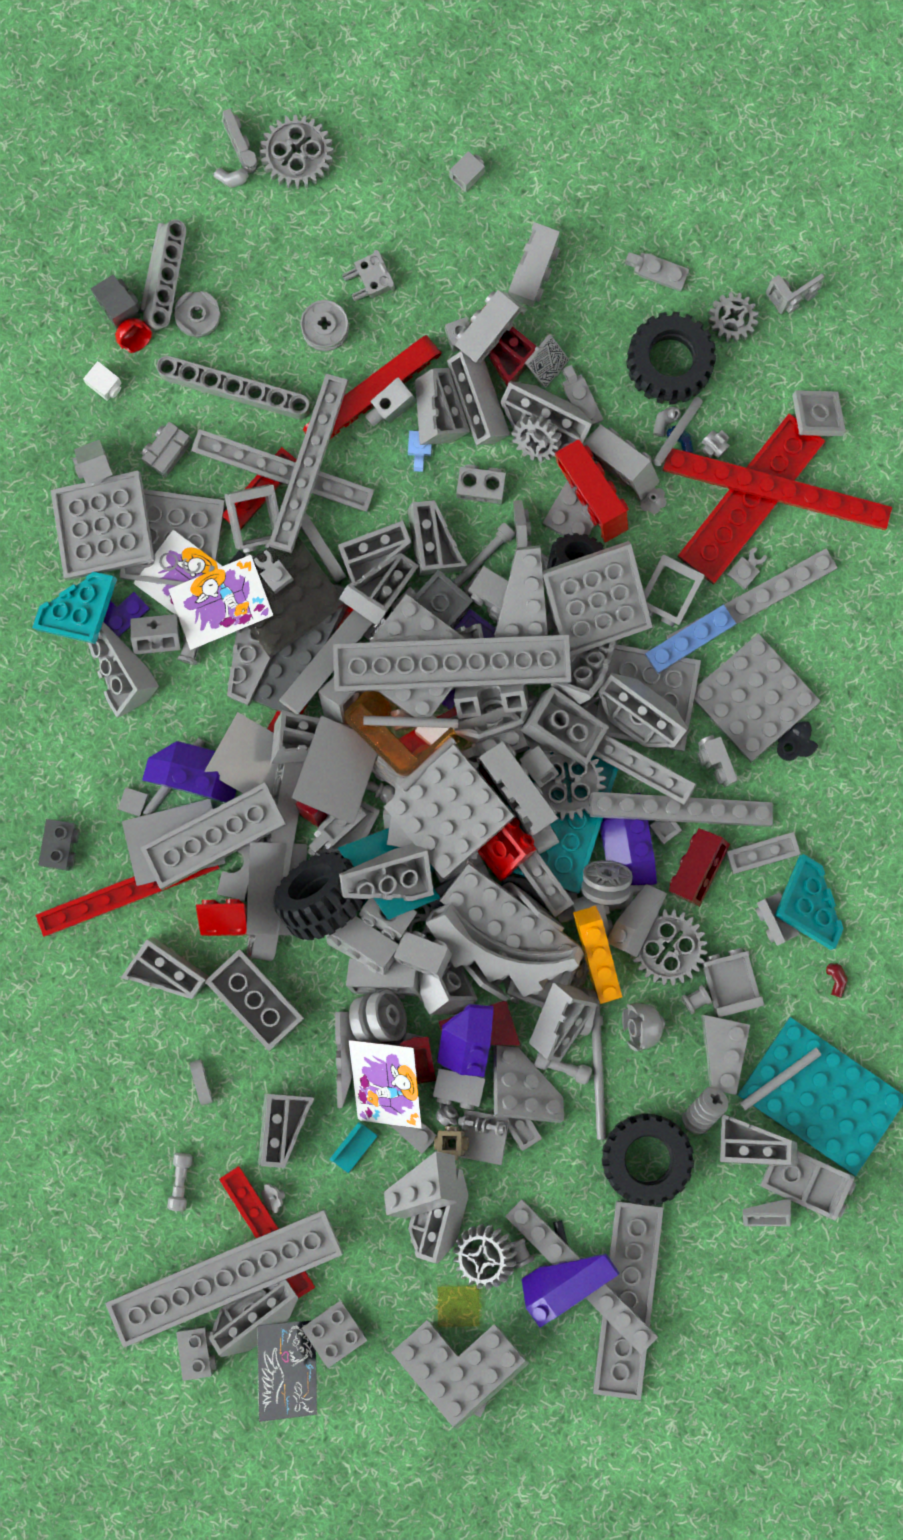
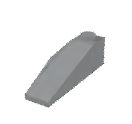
(125, 674)
(392, 875)
(343, 1034)

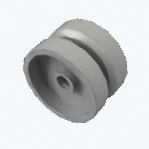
(378, 1018)

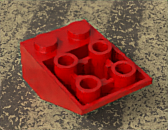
(222, 919)

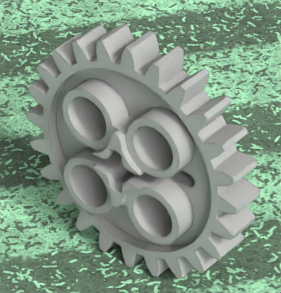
(281, 139)
(588, 780)
(686, 960)

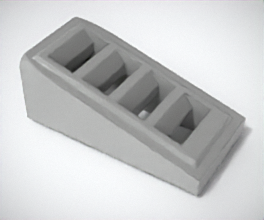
(769, 1214)

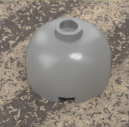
(644, 1025)

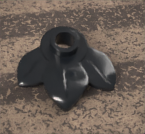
(798, 739)

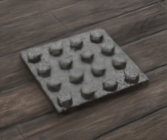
(299, 604)

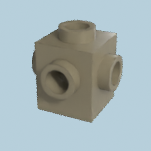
(441, 1142)

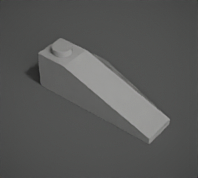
(587, 673)

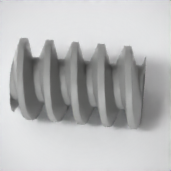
(705, 1110)

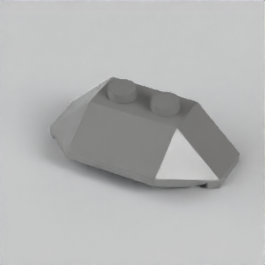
(529, 399)
(641, 712)
(492, 722)
(438, 1230)
(237, 1321)

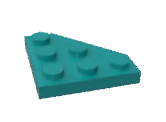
(78, 609)
(810, 904)

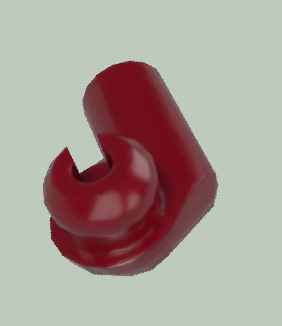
(840, 978)

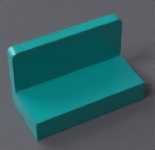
(353, 1147)

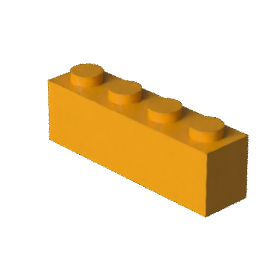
(597, 954)

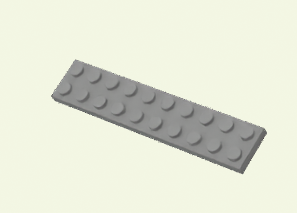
(451, 663)
(224, 1278)

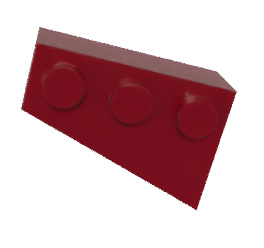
(502, 1025)

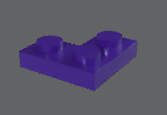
(120, 617)

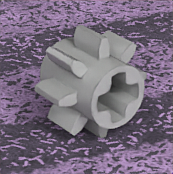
(715, 444)

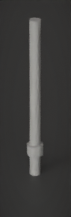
(598, 1074)

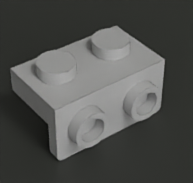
(778, 929)

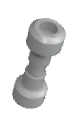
(580, 1073)
(177, 1201)

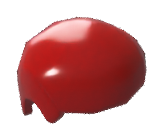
(133, 335)

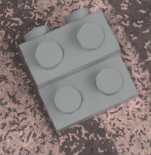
(714, 754)

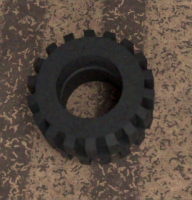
(571, 548)

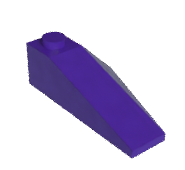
(560, 1286)

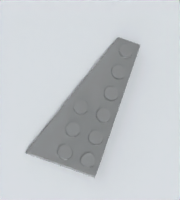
(524, 600)
(247, 666)

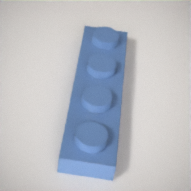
(690, 639)

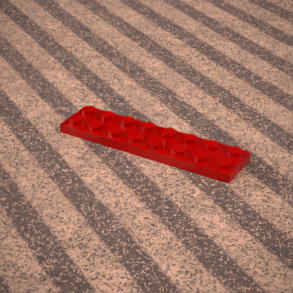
(740, 513)

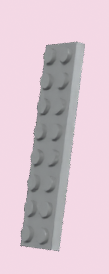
(635, 1256)

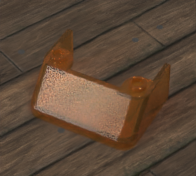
(383, 740)

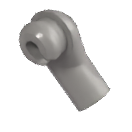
(232, 179)
(664, 418)

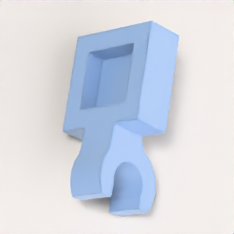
(418, 450)

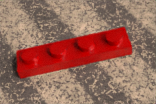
(248, 508)

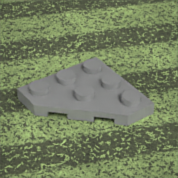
(522, 1089)

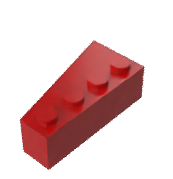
(593, 489)

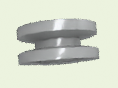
(337, 326)
(606, 882)

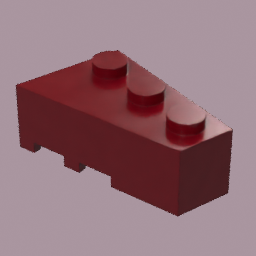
(511, 354)

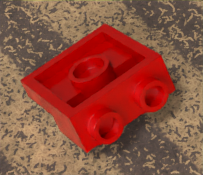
(507, 850)

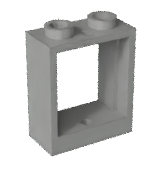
(247, 494)
(686, 571)

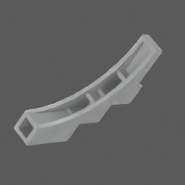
(498, 961)

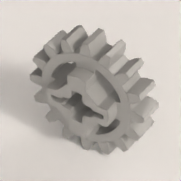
(741, 311)
(536, 437)

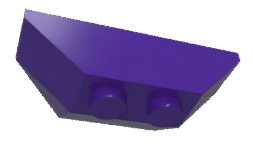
(183, 769)
(631, 845)
(467, 1041)

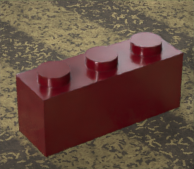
(698, 867)

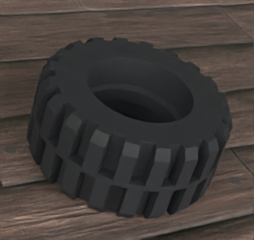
(681, 330)
(312, 898)
(680, 1159)

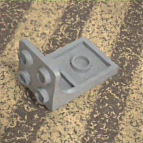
(811, 1185)

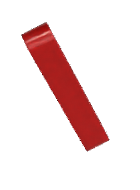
(404, 365)

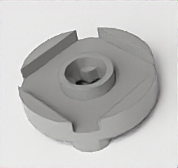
(196, 301)

